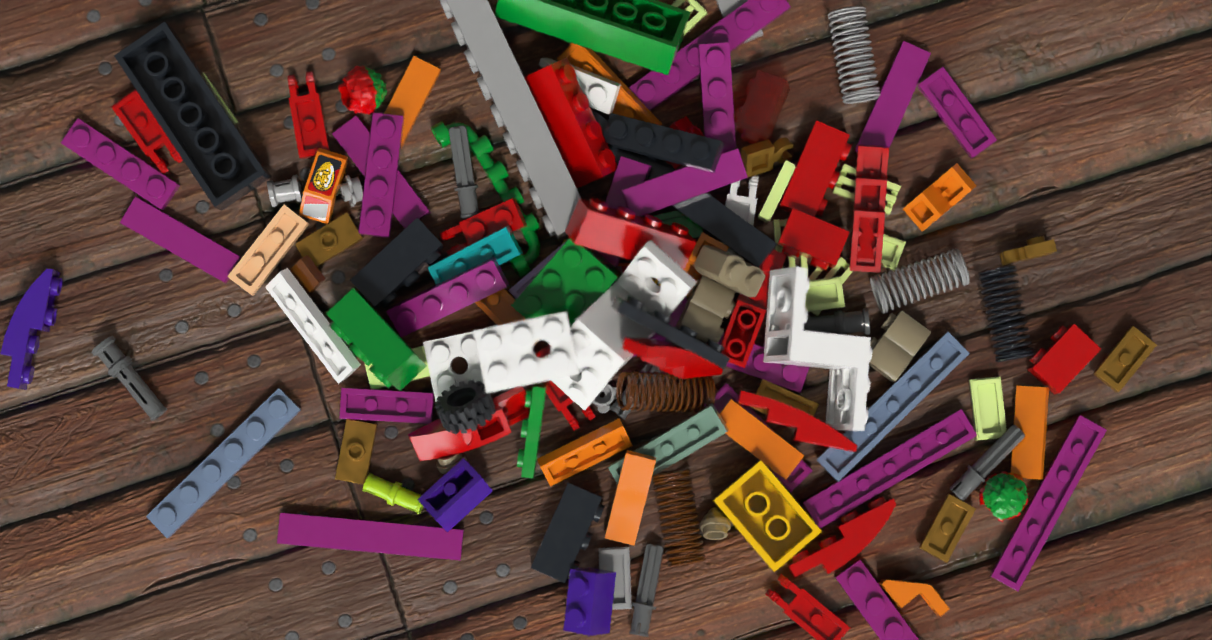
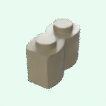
(729, 270)
(707, 308)
(897, 345)

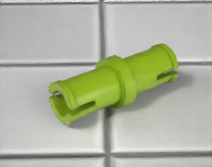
(393, 493)

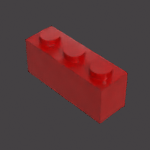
(816, 170)

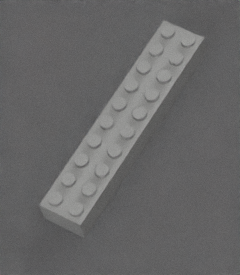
(515, 110)

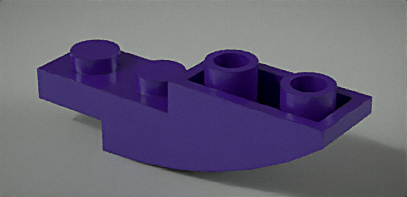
(32, 314)

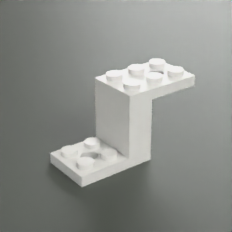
(601, 329)
(842, 354)
(504, 355)

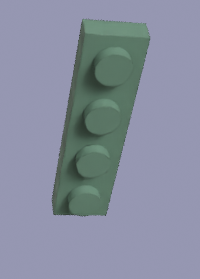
(679, 440)

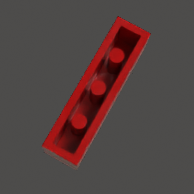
(571, 122)
(625, 233)

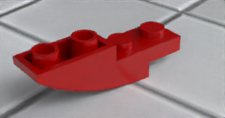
(748, 316)
(435, 442)
(855, 533)

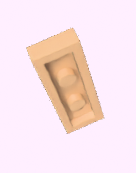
(268, 250)

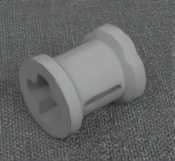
(284, 190)

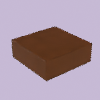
(307, 274)

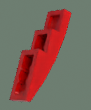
(869, 208)
(671, 358)
(807, 427)

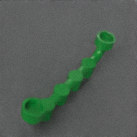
(496, 174)

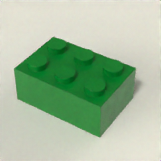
(567, 284)
(374, 341)

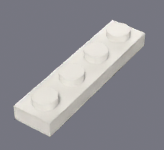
(312, 325)

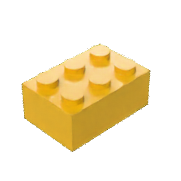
(767, 515)

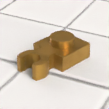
(761, 155)
(1035, 248)

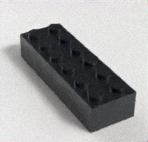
(192, 116)

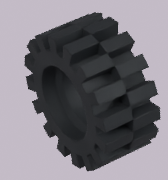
(465, 407)

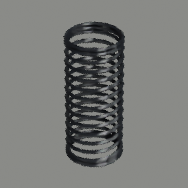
(1010, 354)

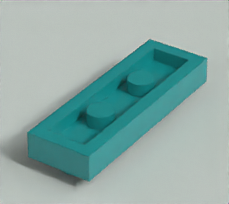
(499, 245)

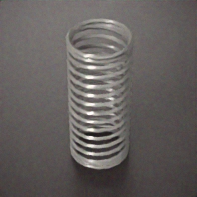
(860, 95)
(959, 268)

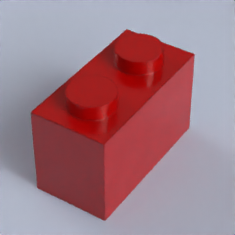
(812, 239)
(1063, 358)

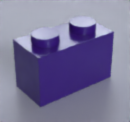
(455, 495)
(589, 601)

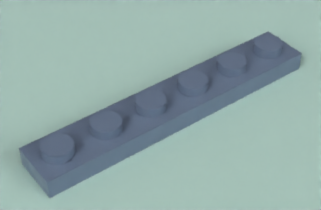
(896, 404)
(223, 463)

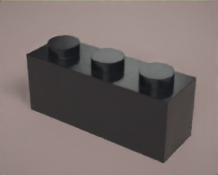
(398, 264)
(568, 533)

